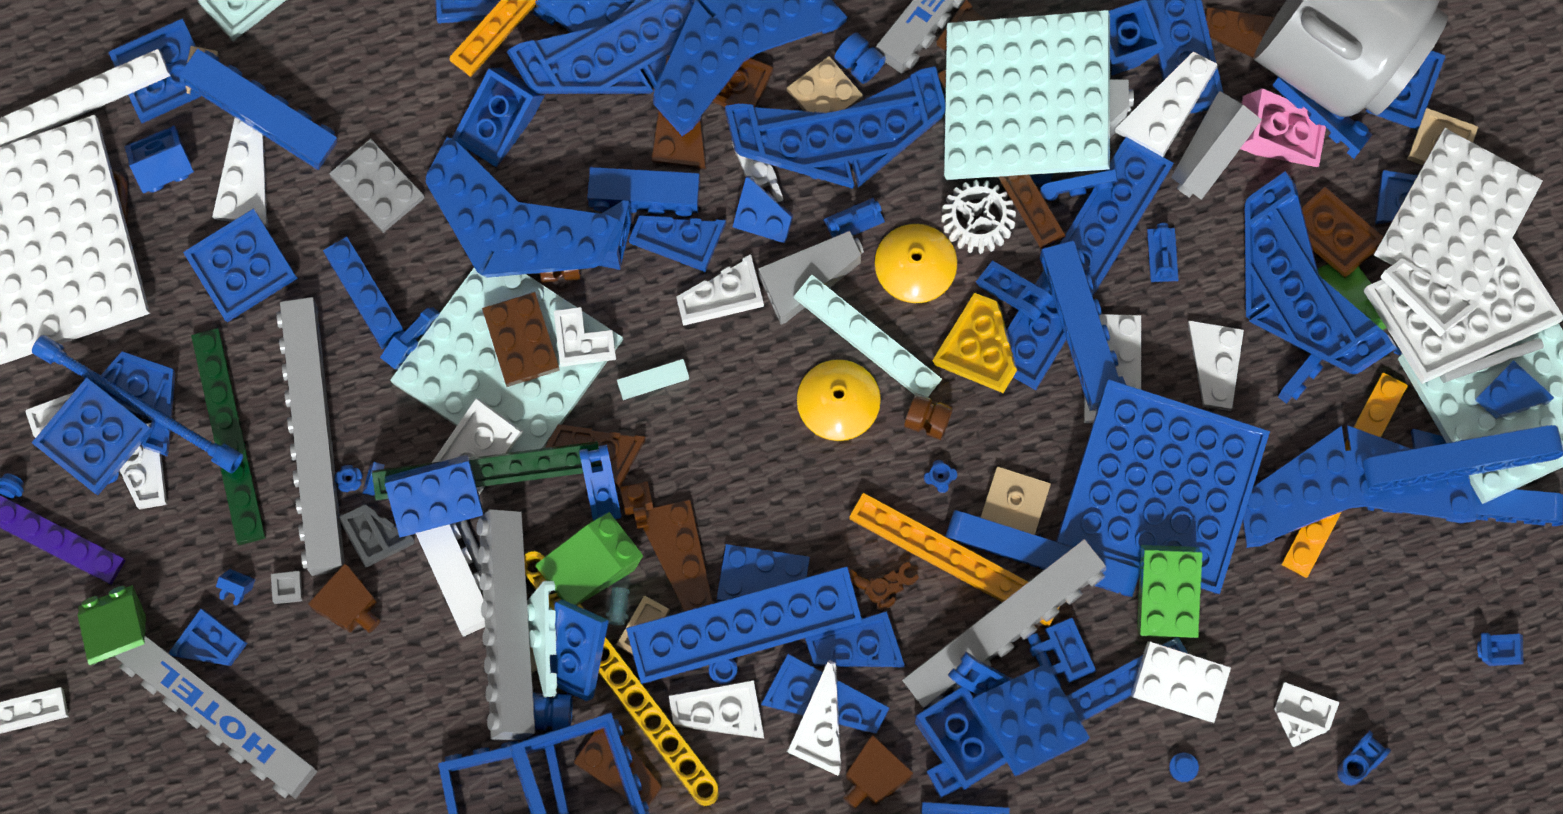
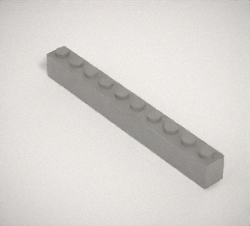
(312, 436)

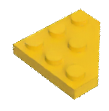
(979, 346)

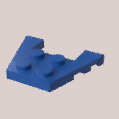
(149, 383)

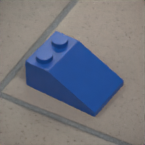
(497, 115)
(960, 738)

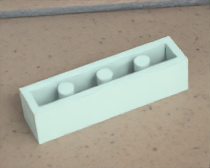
(653, 379)

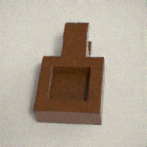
(637, 501)

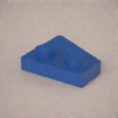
(761, 213)
(1513, 392)
(208, 641)

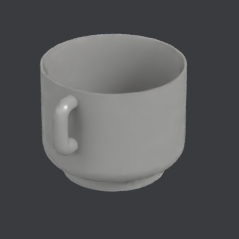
(1351, 50)

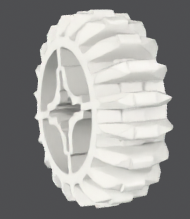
(961, 202)

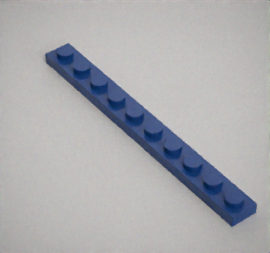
(1085, 702)

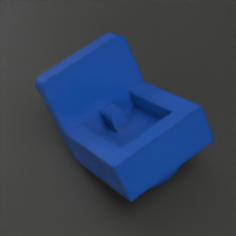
(1501, 649)

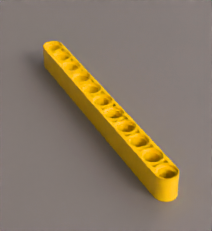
(645, 710)

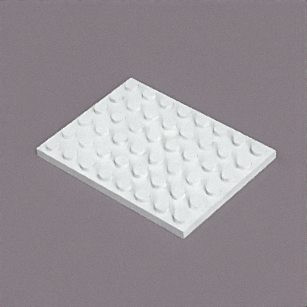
(62, 241)

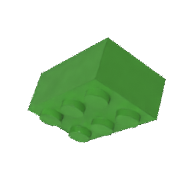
(1169, 591)

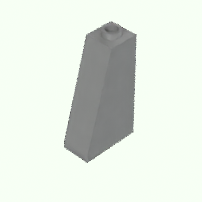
(1214, 145)
(825, 261)

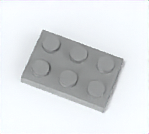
(376, 185)

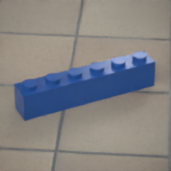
(258, 109)
(1080, 319)

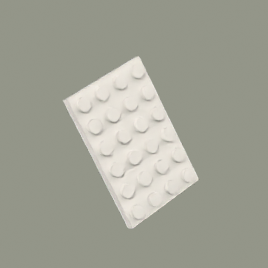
(1459, 215)
(1507, 312)

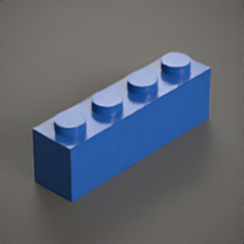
(644, 190)
(363, 291)

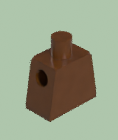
(346, 602)
(875, 774)

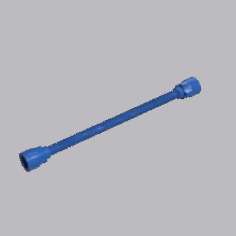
(222, 455)

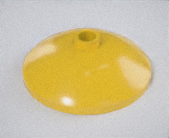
(912, 279)
(841, 417)

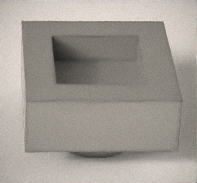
(286, 587)

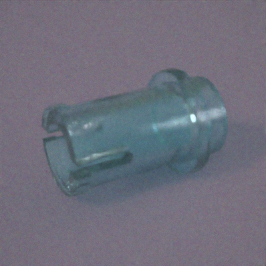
(618, 606)

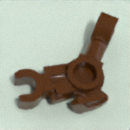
(881, 588)

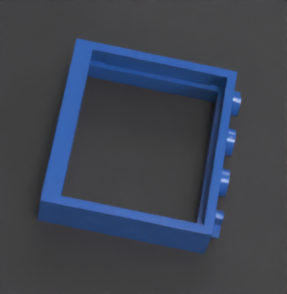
(620, 754)
(484, 756)

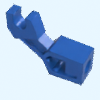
(405, 341)

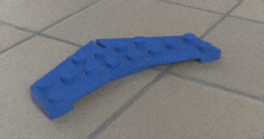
(717, 46)
(606, 56)
(829, 142)
(511, 235)
(1286, 278)
(1333, 480)

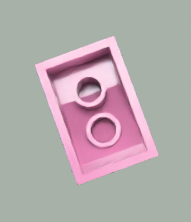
(1283, 131)

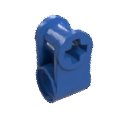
(1365, 756)

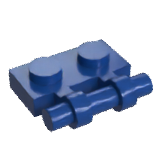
(1068, 648)

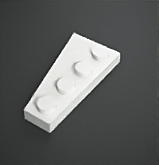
(242, 176)

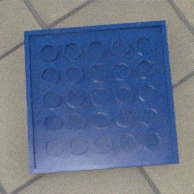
(1162, 479)

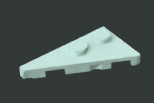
(543, 635)

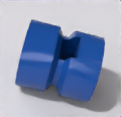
(857, 55)
(552, 711)

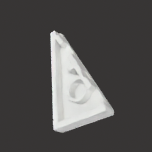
(818, 732)

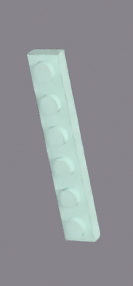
(867, 337)

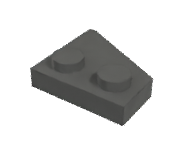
(372, 535)

